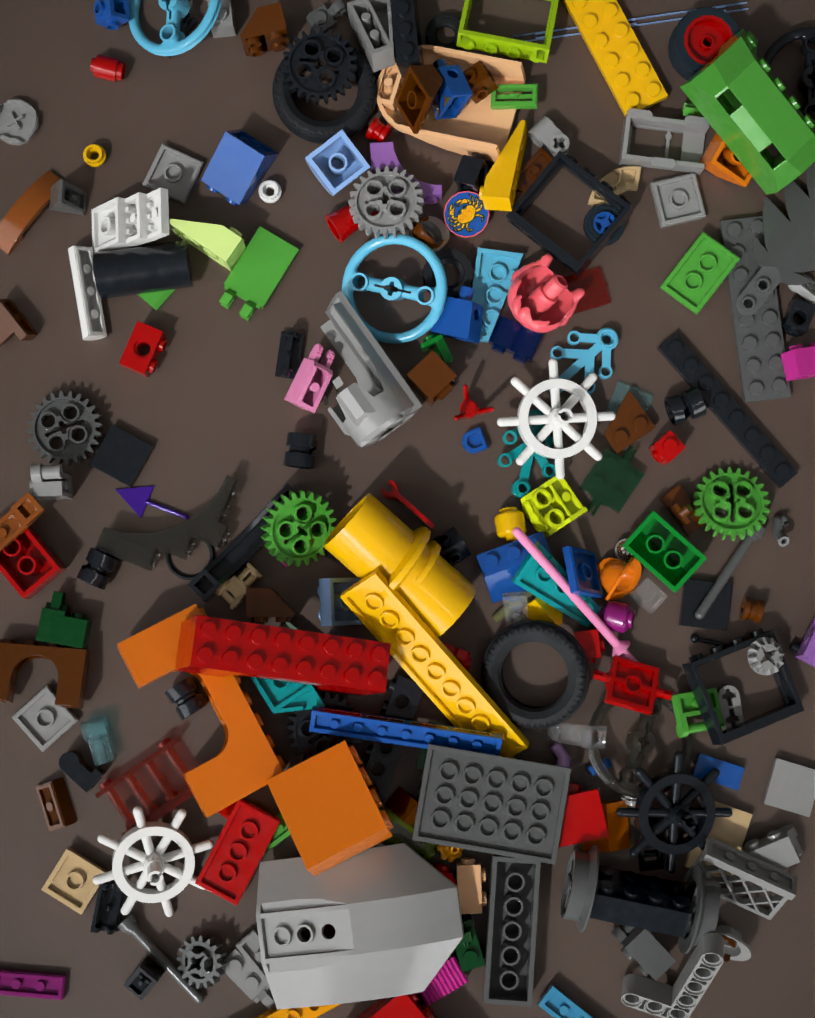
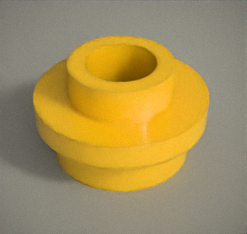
(90, 150)

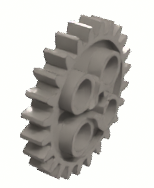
(387, 183)

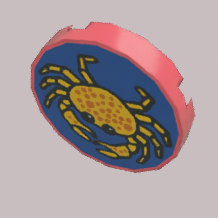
(465, 214)

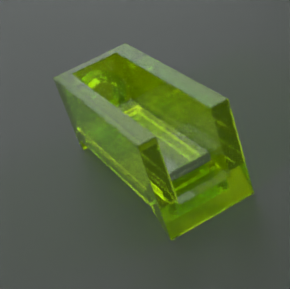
(403, 834)

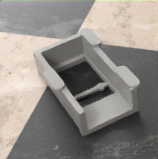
(692, 145)

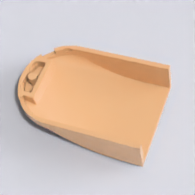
(477, 127)

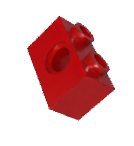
(142, 336)

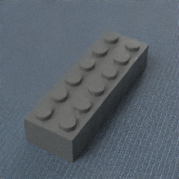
(511, 931)

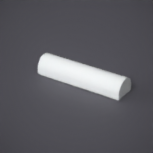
(86, 293)

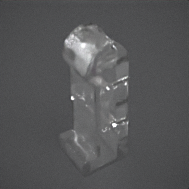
(577, 734)

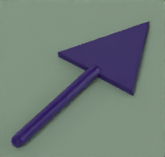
(139, 498)

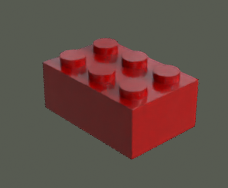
(29, 564)

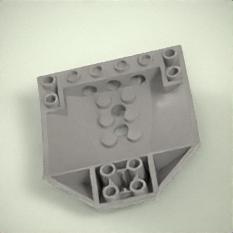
(390, 920)

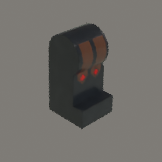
(79, 771)

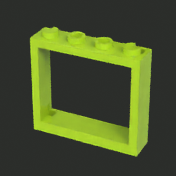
(506, 46)

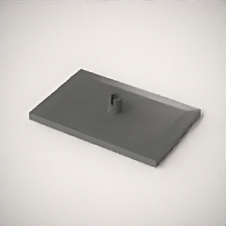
(491, 803)

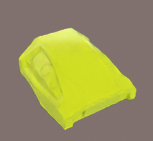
(551, 506)

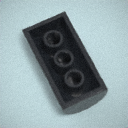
(142, 269)

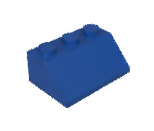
(502, 563)

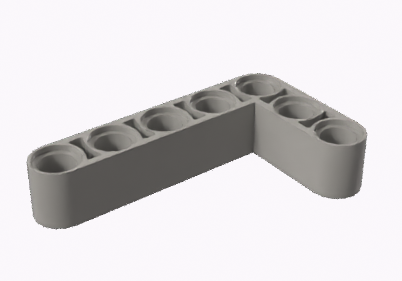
(688, 989)

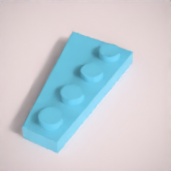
(492, 283)

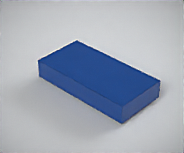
(729, 776)

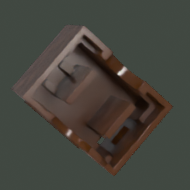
(432, 378)

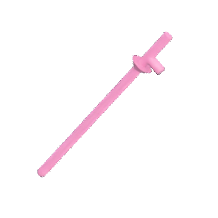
(620, 648)

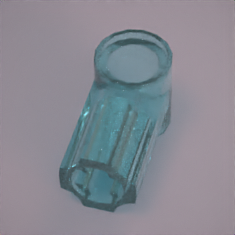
(96, 733)

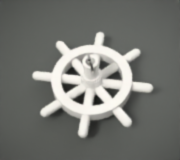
(556, 418)
(152, 861)

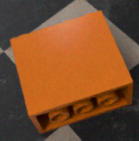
(330, 808)

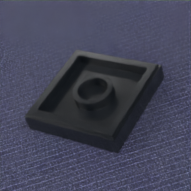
(121, 455)
(693, 595)

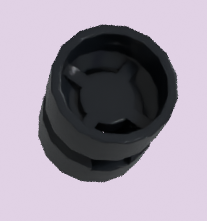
(687, 405)
(300, 450)
(97, 568)
(186, 698)

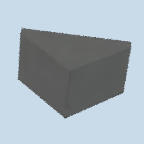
(67, 198)

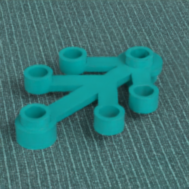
(526, 467)

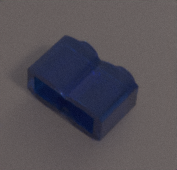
(515, 339)

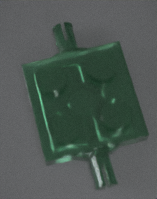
(611, 481)

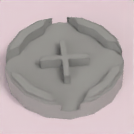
(18, 122)

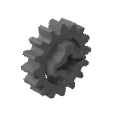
(202, 961)

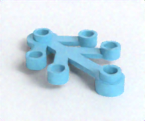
(586, 357)

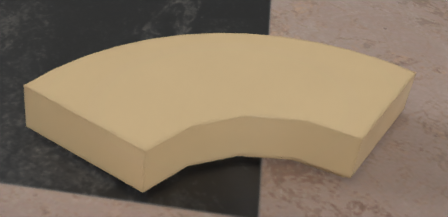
(621, 180)

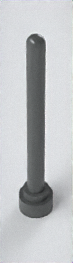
(727, 572)
(130, 926)

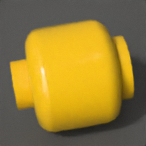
(507, 520)

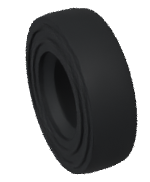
(439, 22)

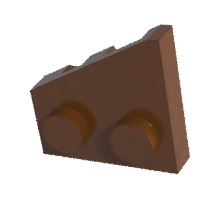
(629, 425)

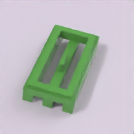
(511, 100)

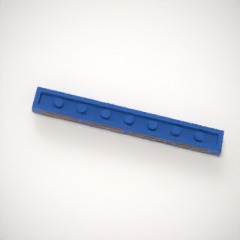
(401, 731)

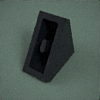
(144, 978)

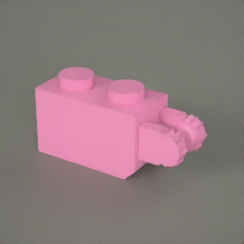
(311, 380)

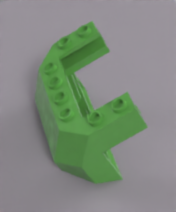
(762, 119)

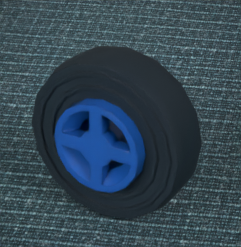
(603, 215)

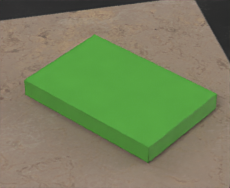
(700, 273)

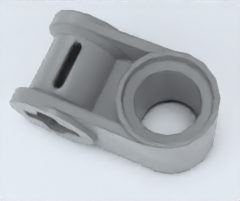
(547, 136)

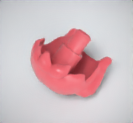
(541, 297)

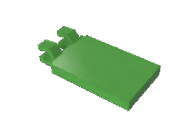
(258, 272)

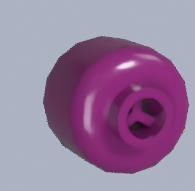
(617, 616)

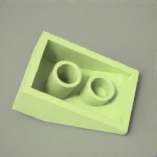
(213, 240)

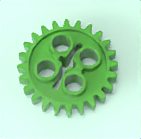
(753, 503)
(286, 513)

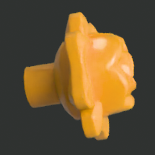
(449, 853)

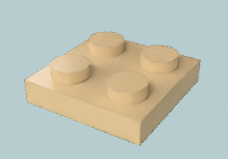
(73, 881)

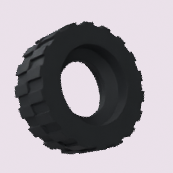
(456, 258)

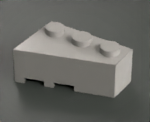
(373, 29)

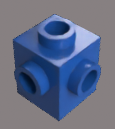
(111, 13)

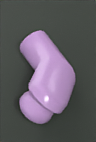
(563, 757)

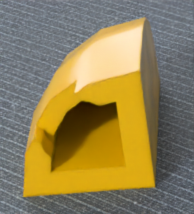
(543, 611)

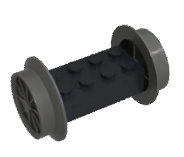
(639, 899)

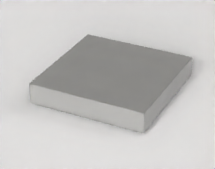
(173, 172)
(677, 200)
(44, 720)
(791, 787)

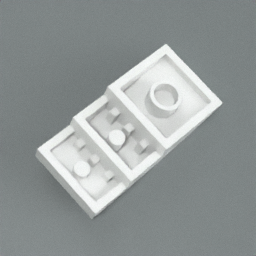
(130, 221)

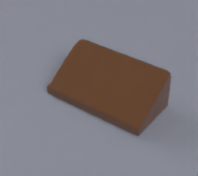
(56, 804)

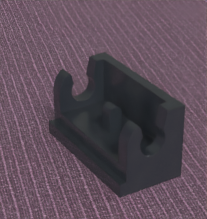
(108, 908)

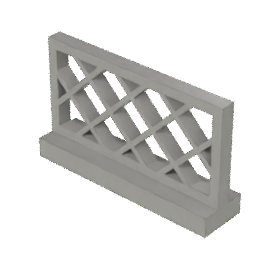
(746, 869)

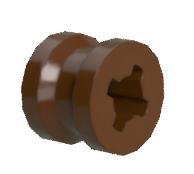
(752, 610)

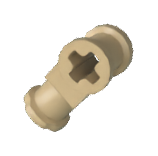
(238, 586)

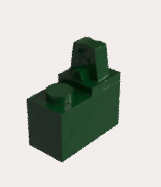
(59, 627)
(469, 949)

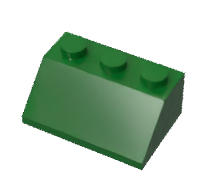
(663, 551)

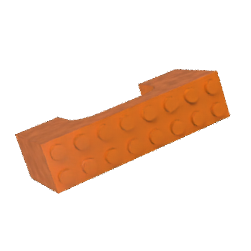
(246, 753)

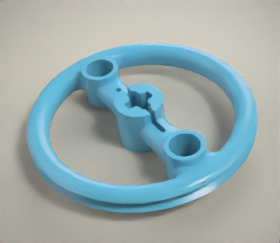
(173, 39)
(438, 293)

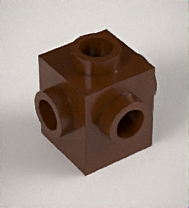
(480, 81)

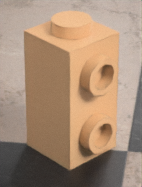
(469, 879)

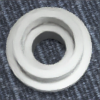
(270, 184)

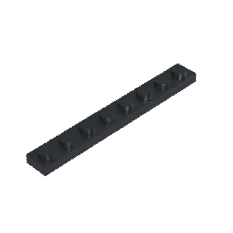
(728, 411)

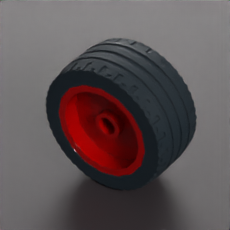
(699, 39)

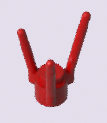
(469, 407)

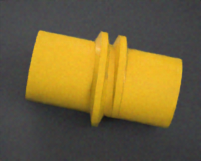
(377, 539)

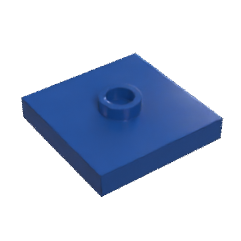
(582, 572)

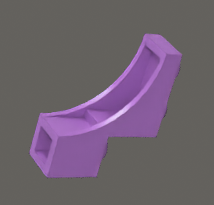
(384, 155)

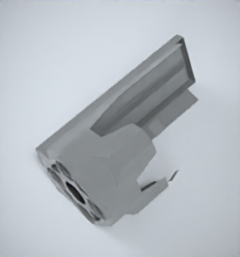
(382, 396)

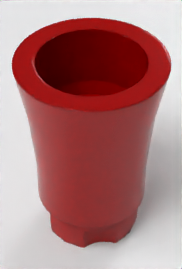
(342, 224)

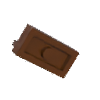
(14, 322)
(681, 509)

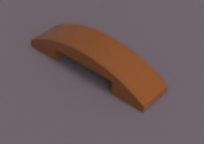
(25, 211)
(18, 519)

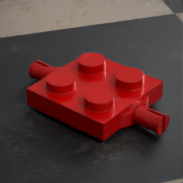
(632, 685)

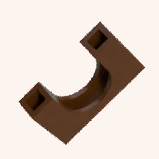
(70, 663)

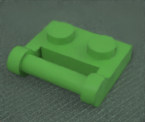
(686, 706)

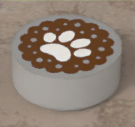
(620, 552)

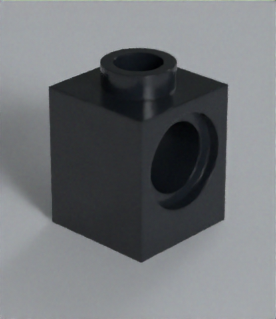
(471, 173)
(804, 310)

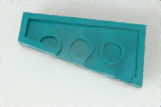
(540, 584)

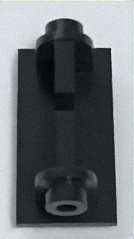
(289, 354)

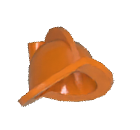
(619, 576)

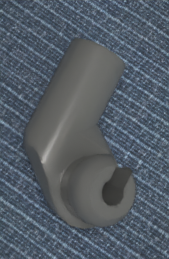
(777, 529)

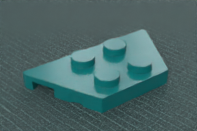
(287, 696)

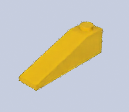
(504, 175)

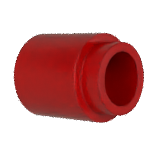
(107, 68)

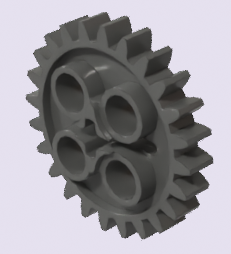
(59, 409)

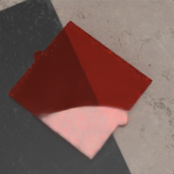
(594, 287)

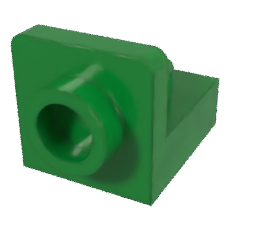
(441, 347)

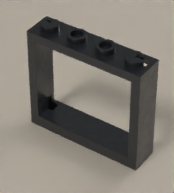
(586, 176)
(783, 679)

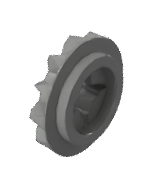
(755, 655)

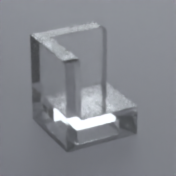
(648, 596)

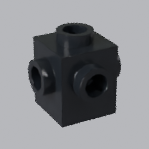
(452, 546)

